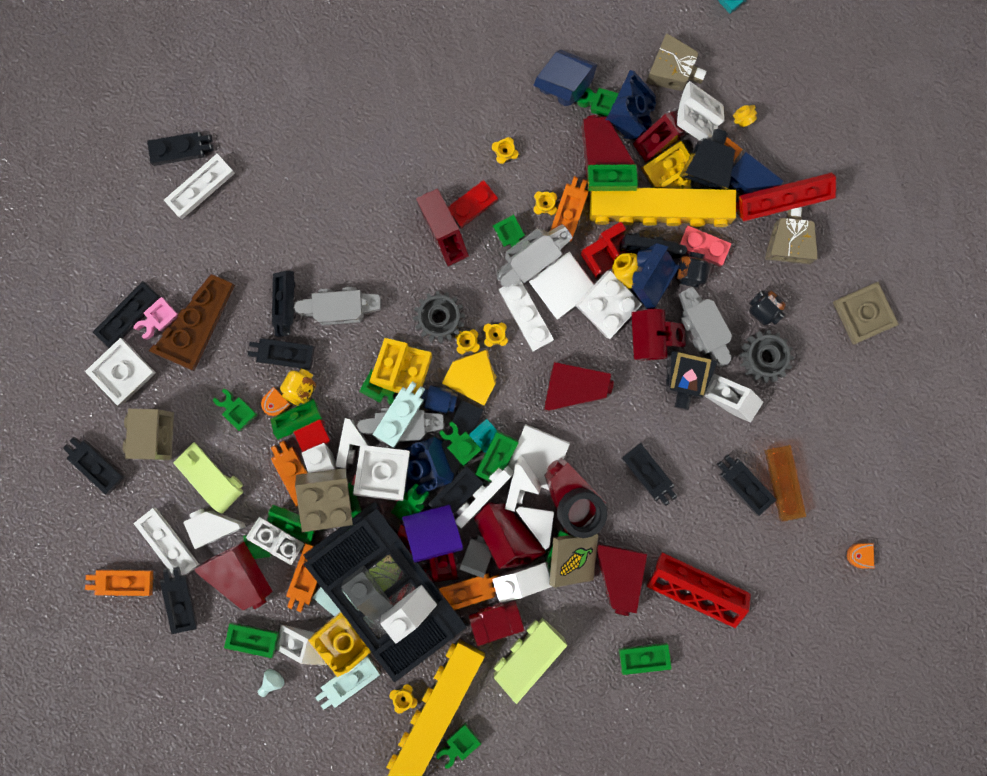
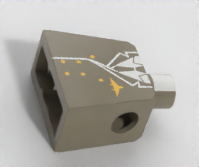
(675, 65)
(793, 239)

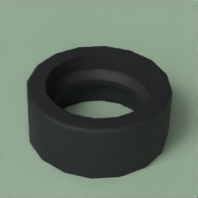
(595, 525)

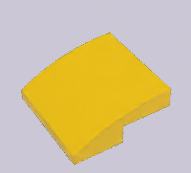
(399, 366)

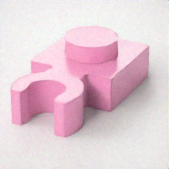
(158, 316)

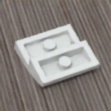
(699, 112)
(562, 285)
(539, 451)

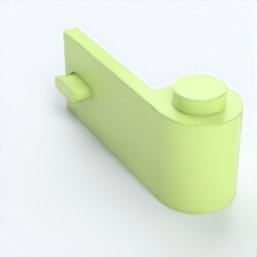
(207, 479)

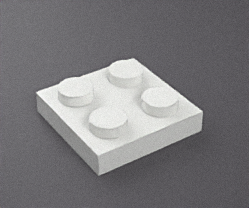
(608, 304)
(120, 372)
(381, 472)

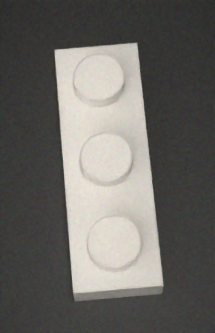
(199, 186)
(526, 316)
(482, 495)
(166, 542)

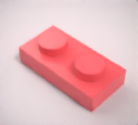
(703, 243)

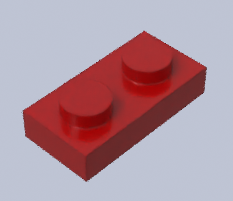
(472, 204)

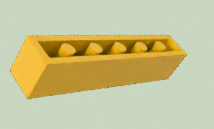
(664, 206)
(437, 711)

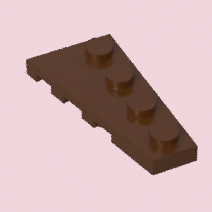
(193, 328)

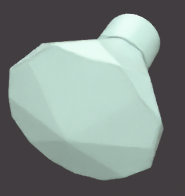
(271, 681)

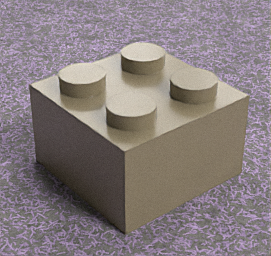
(148, 434)
(323, 500)

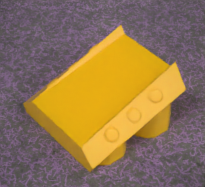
(339, 645)

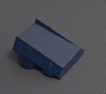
(566, 77)
(632, 107)
(653, 274)
(427, 466)

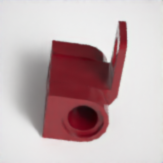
(654, 335)
(496, 622)

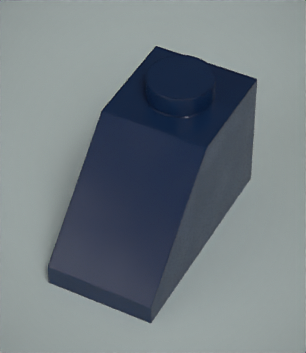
(752, 176)

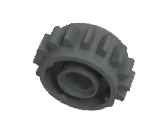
(439, 304)
(753, 356)

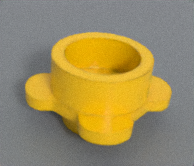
(745, 115)
(506, 143)
(541, 197)
(495, 328)
(467, 335)
(401, 706)

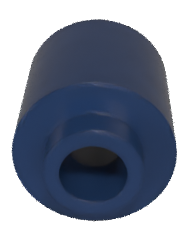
(439, 399)

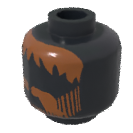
(693, 270)
(767, 307)

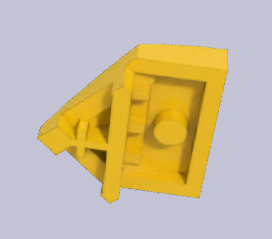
(666, 168)
(472, 376)

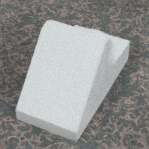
(350, 437)
(522, 481)

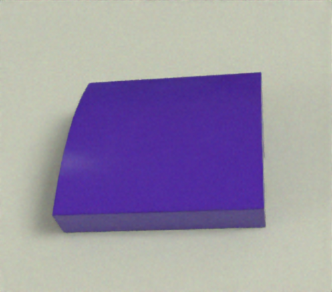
(432, 533)

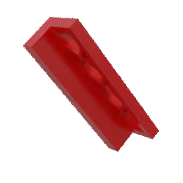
(786, 197)
(703, 587)

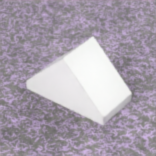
(539, 523)

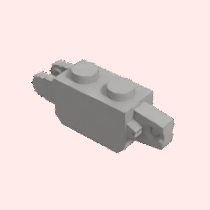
(533, 255)
(338, 307)
(706, 326)
(416, 430)

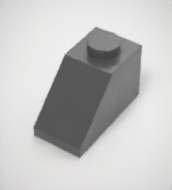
(476, 557)
(366, 594)

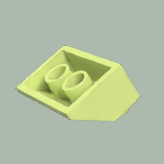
(529, 659)

